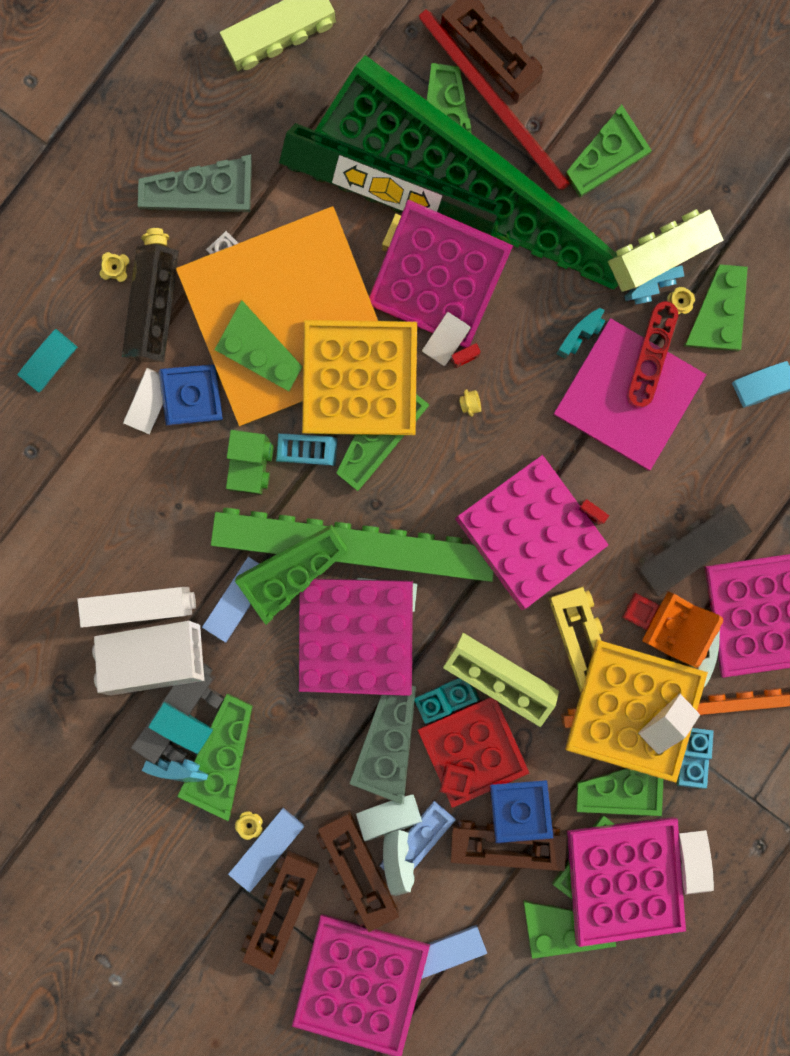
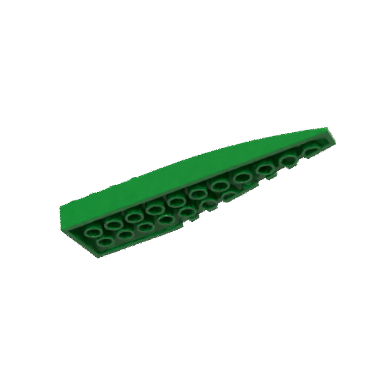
(400, 125)

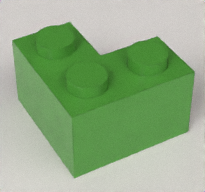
(248, 461)

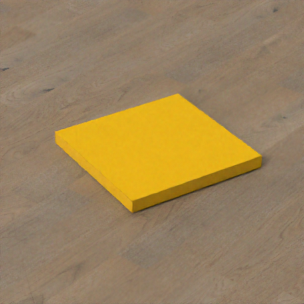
(359, 377)
(621, 698)

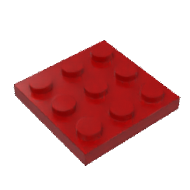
(477, 741)

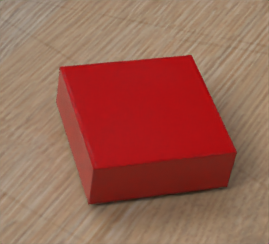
(465, 355)
(593, 512)
(640, 611)
(457, 781)

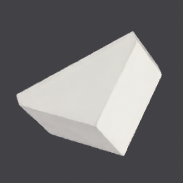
(670, 725)

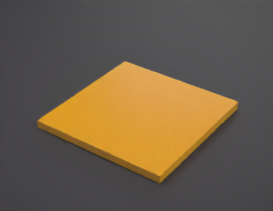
(283, 279)

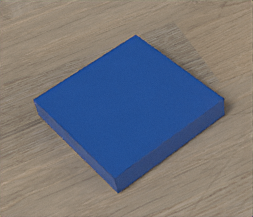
(190, 395)
(521, 811)

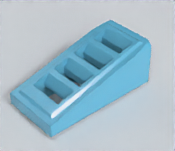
(329, 455)

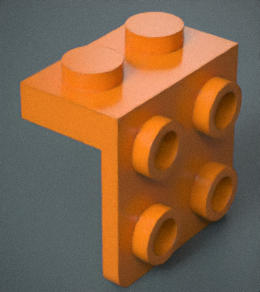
(683, 630)

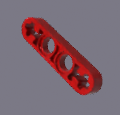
(648, 353)

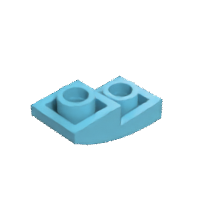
(644, 292)
(763, 384)
(696, 759)
(185, 772)

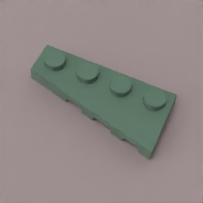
(205, 188)
(386, 749)

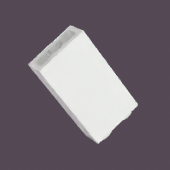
(136, 606)
(148, 658)

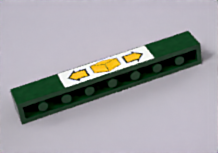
(382, 179)

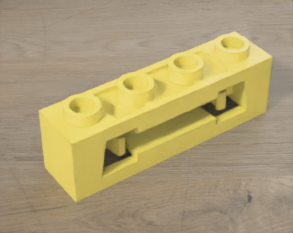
(591, 626)

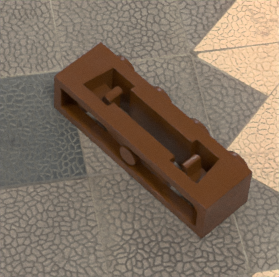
(522, 72)
(460, 843)
(378, 913)
(260, 954)

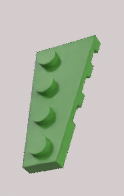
(369, 452)
(280, 578)
(221, 759)

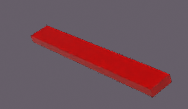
(494, 100)

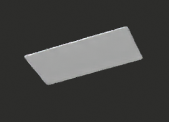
(446, 339)

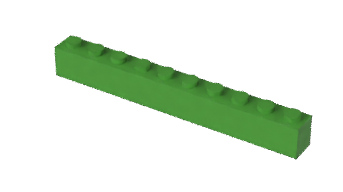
(363, 547)

